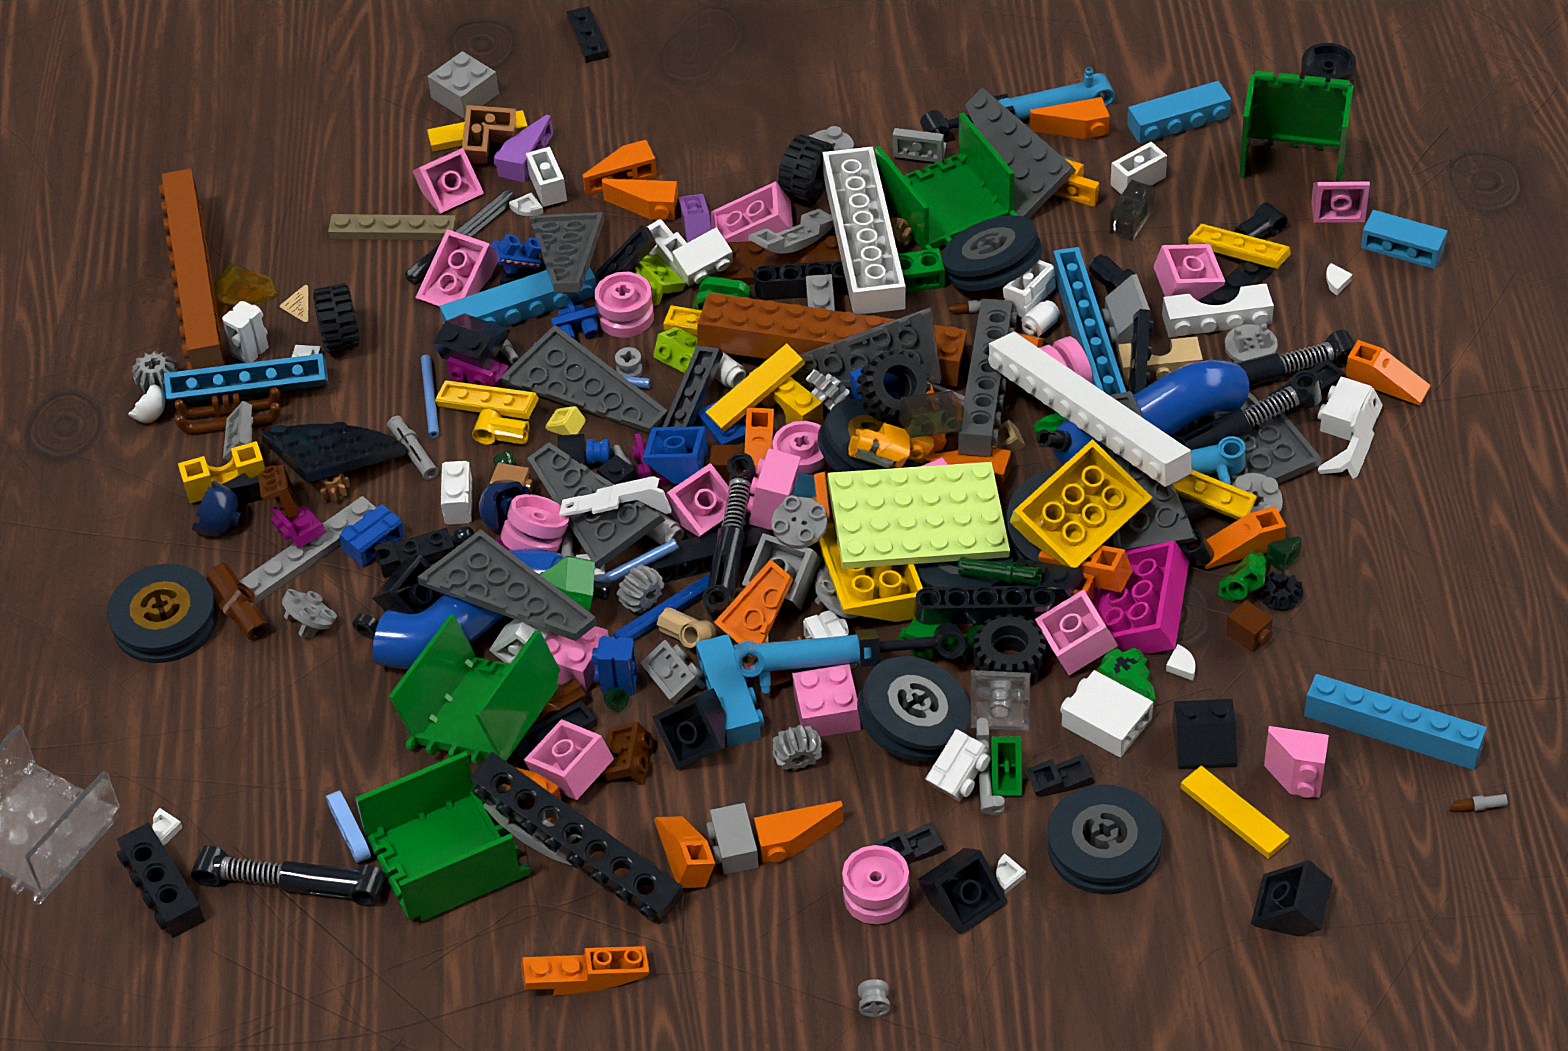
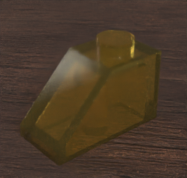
(245, 285)

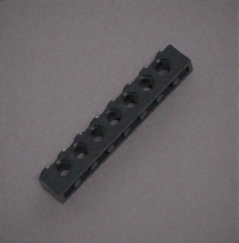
(498, 772)

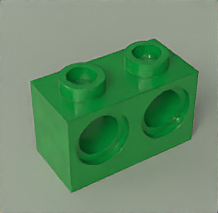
(922, 270)

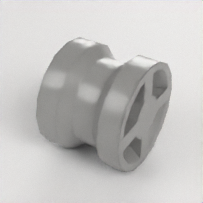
(628, 362)
(873, 997)

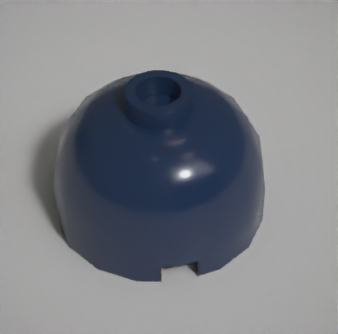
(496, 502)
(217, 511)

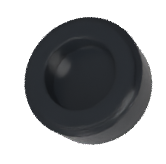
(365, 625)

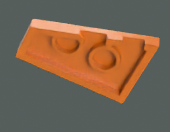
(756, 606)

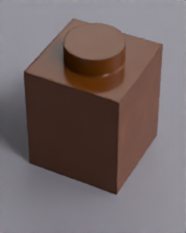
(720, 456)
(1249, 626)

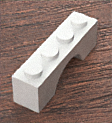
(1188, 316)

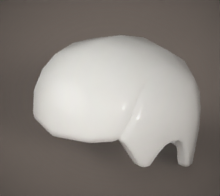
(149, 406)

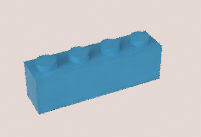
(1178, 112)
(738, 701)

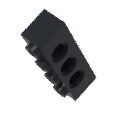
(152, 863)

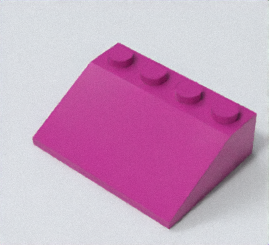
(1151, 601)

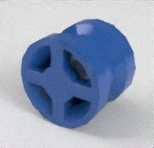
(597, 451)

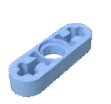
(348, 827)

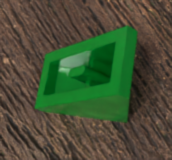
(1006, 766)

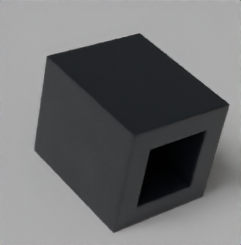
(617, 471)

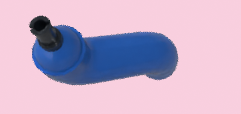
(1167, 403)
(404, 636)

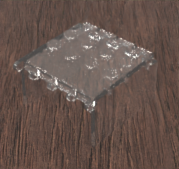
(46, 819)

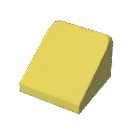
(566, 421)

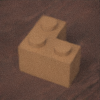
(485, 126)

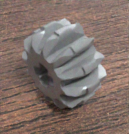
(151, 370)
(640, 589)
(797, 747)

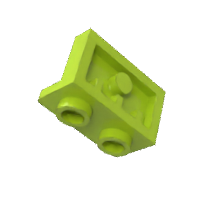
(660, 277)
(675, 348)

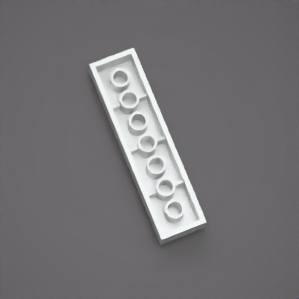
(863, 231)

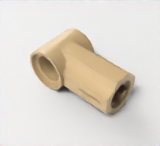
(684, 627)

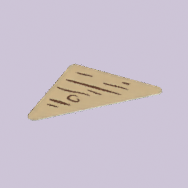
(298, 304)

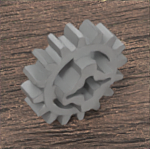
(827, 389)

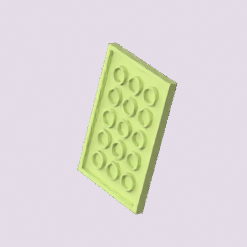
(917, 515)

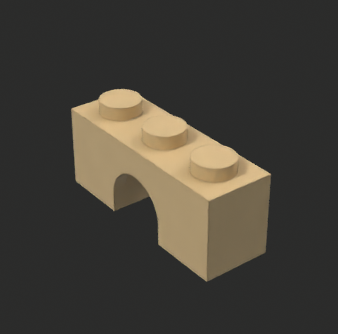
(1182, 352)

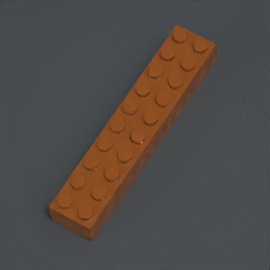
(191, 271)
(764, 327)

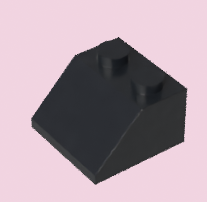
(470, 340)
(403, 591)
(693, 728)
(1205, 733)
(963, 889)
(1292, 899)

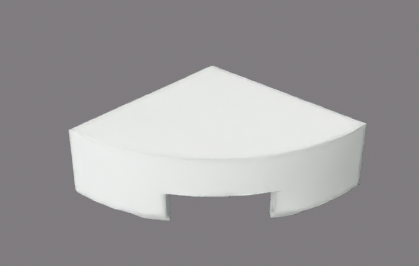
(526, 206)
(1337, 278)
(1181, 663)
(165, 826)
(1009, 874)

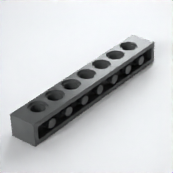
(984, 383)

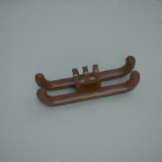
(223, 410)

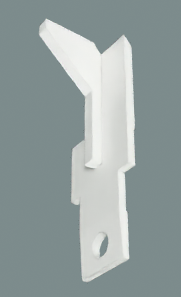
(1361, 426)
(610, 497)

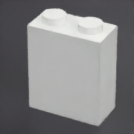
(1106, 713)

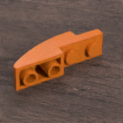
(587, 972)

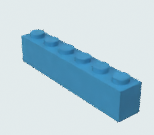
(517, 300)
(246, 378)
(1395, 721)

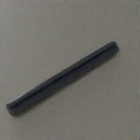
(469, 228)

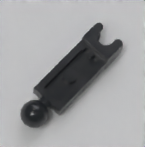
(430, 545)

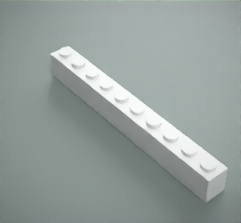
(1090, 409)

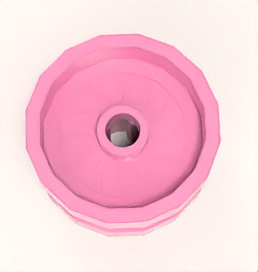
(624, 304)
(1071, 355)
(801, 440)
(534, 524)
(876, 884)

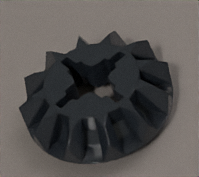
(1281, 599)

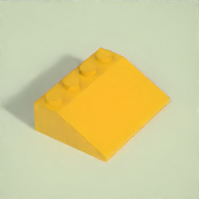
(1080, 506)
(871, 591)

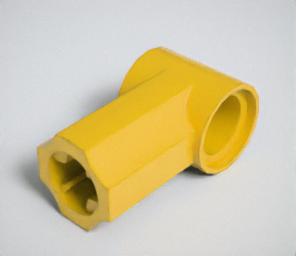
(492, 427)

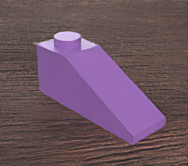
(512, 159)
(694, 216)

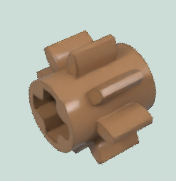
(901, 231)
(333, 487)

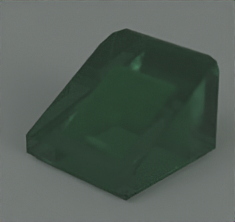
(1283, 552)

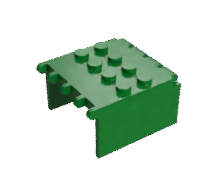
(1297, 113)
(952, 195)
(471, 701)
(437, 839)

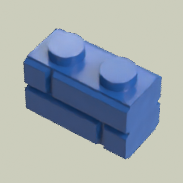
(373, 529)
(615, 664)

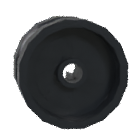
(1329, 61)

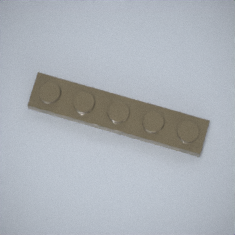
(390, 226)

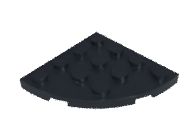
(330, 449)

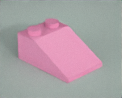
(753, 212)
(457, 269)

